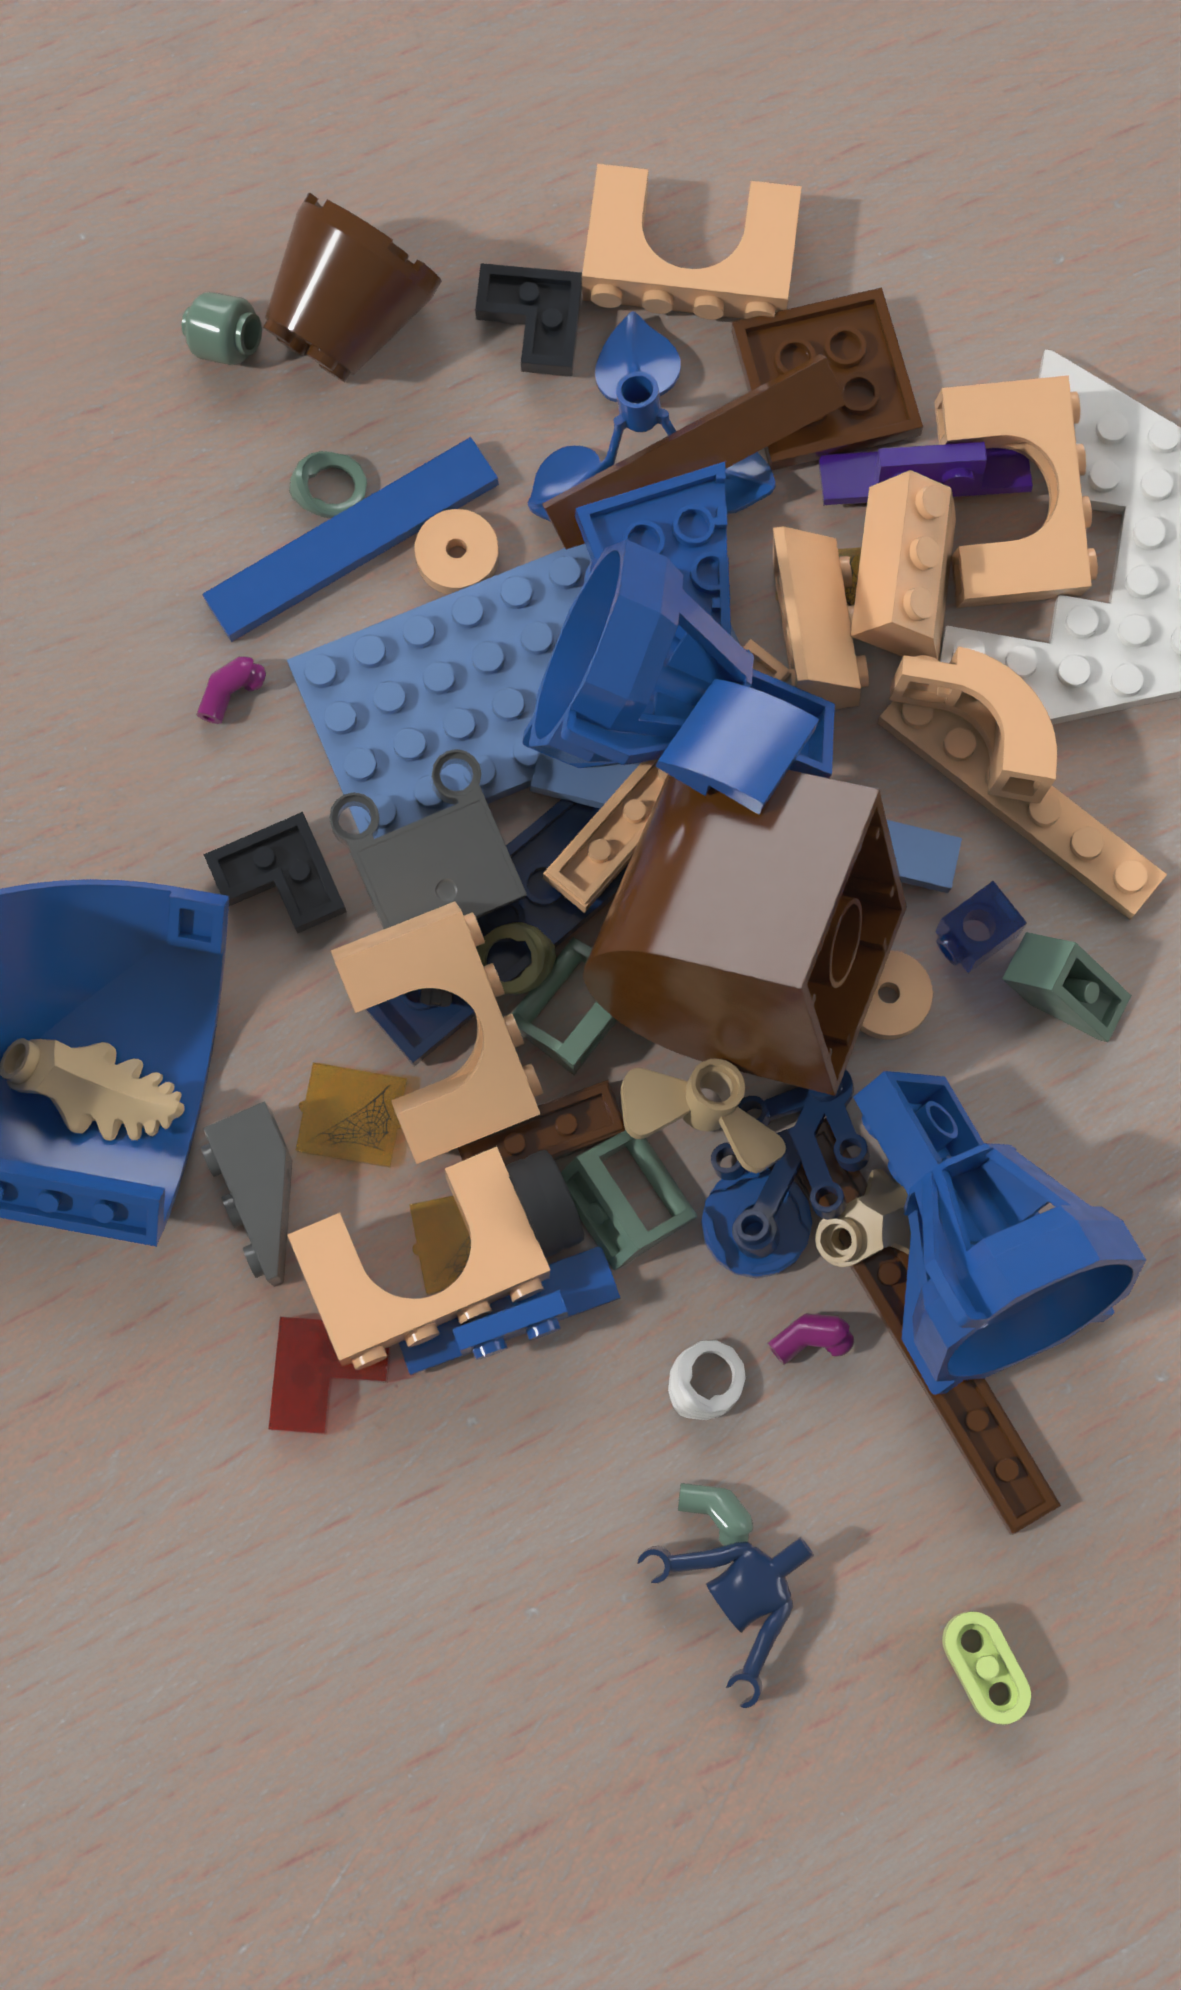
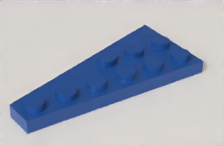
(676, 519)

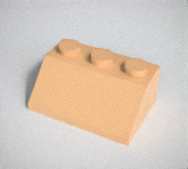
(905, 565)
(816, 616)

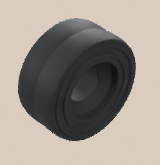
(546, 1202)

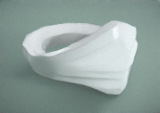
(685, 1398)

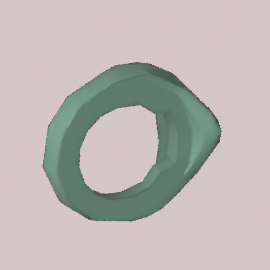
(310, 467)

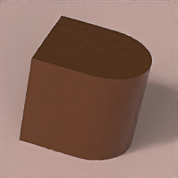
(754, 927)

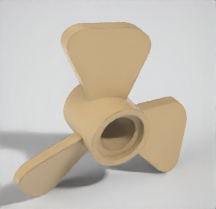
(658, 1100)

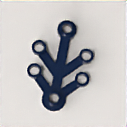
(800, 1150)

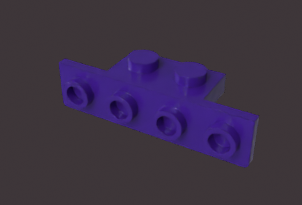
(963, 467)

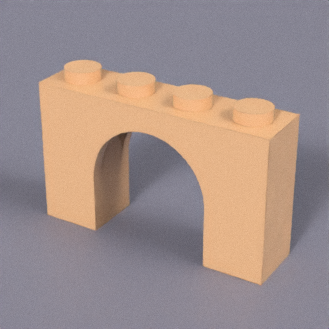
(626, 271)
(1038, 423)
(442, 954)
(367, 1319)

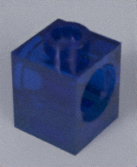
(991, 909)

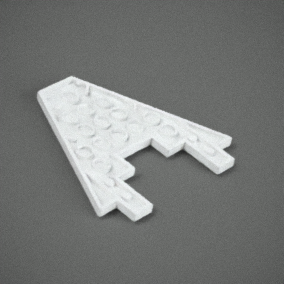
(1128, 648)

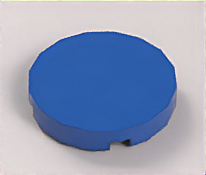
(732, 1198)

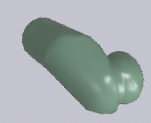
(722, 1507)

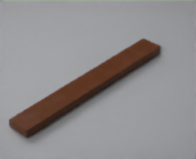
(968, 1409)

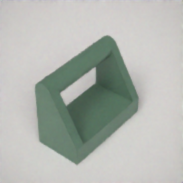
(587, 1033)
(607, 1210)

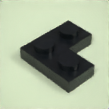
(542, 301)
(284, 858)

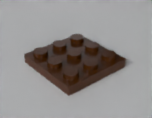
(865, 360)

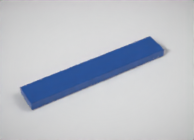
(349, 539)

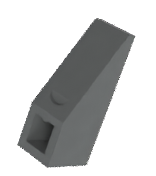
(258, 1175)

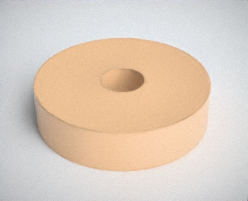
(451, 530)
(914, 1000)

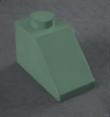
(1067, 985)

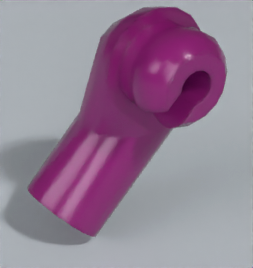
(224, 682)
(812, 1330)

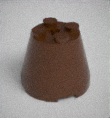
(343, 289)

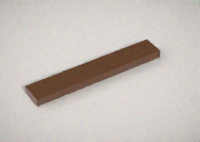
(719, 437)

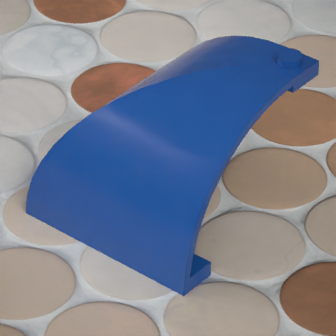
(123, 970)

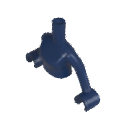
(745, 1592)

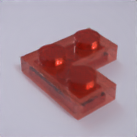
(305, 1374)

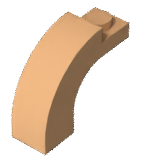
(998, 706)

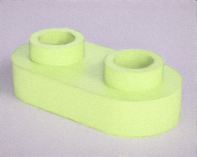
(986, 1666)

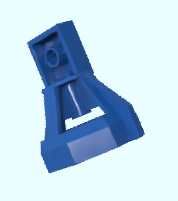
(639, 663)
(983, 1264)

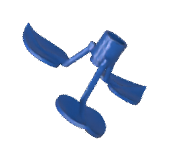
(635, 371)

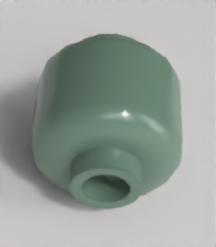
(221, 328)

